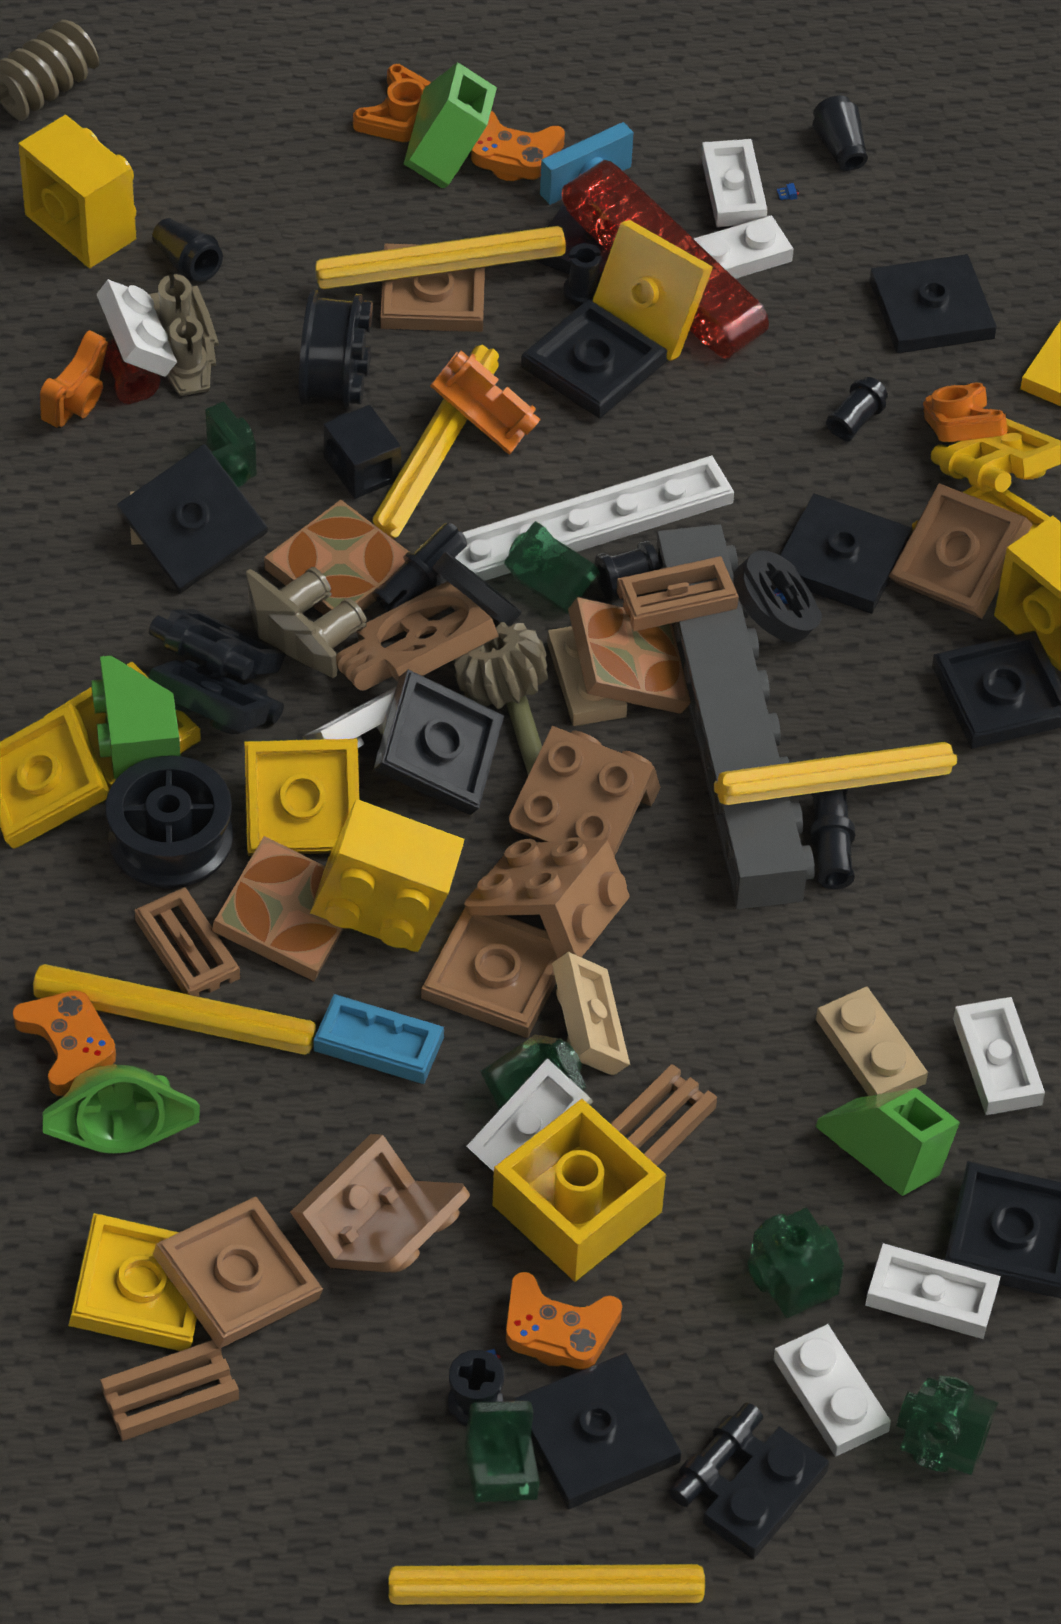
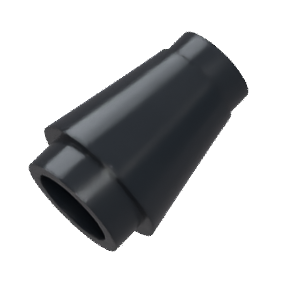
(840, 129)
(189, 250)

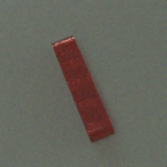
(606, 196)

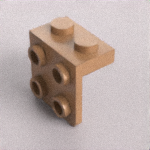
(582, 791)
(566, 882)
(374, 1212)

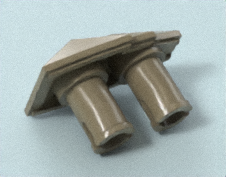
(189, 334)
(281, 622)

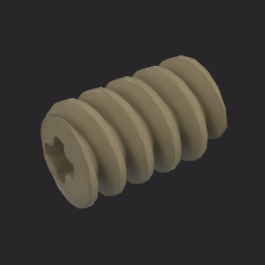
(45, 68)

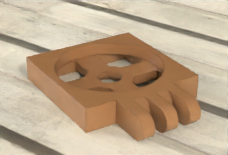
(370, 663)

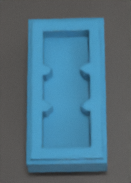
(562, 167)
(378, 1039)

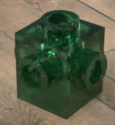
(795, 1261)
(946, 1424)

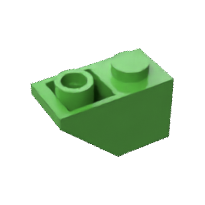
(449, 123)
(137, 716)
(894, 1135)

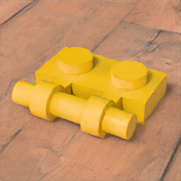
(992, 459)

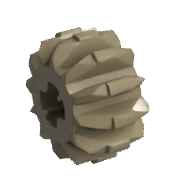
(503, 667)

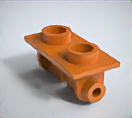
(474, 394)

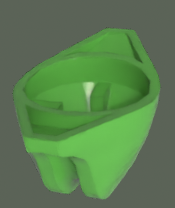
(119, 1110)

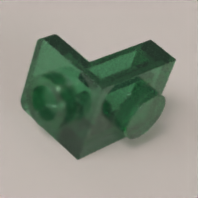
(231, 443)
(549, 567)
(513, 1069)
(501, 1451)

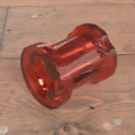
(131, 381)

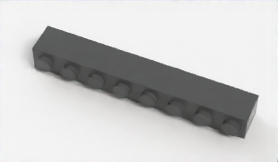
(737, 733)

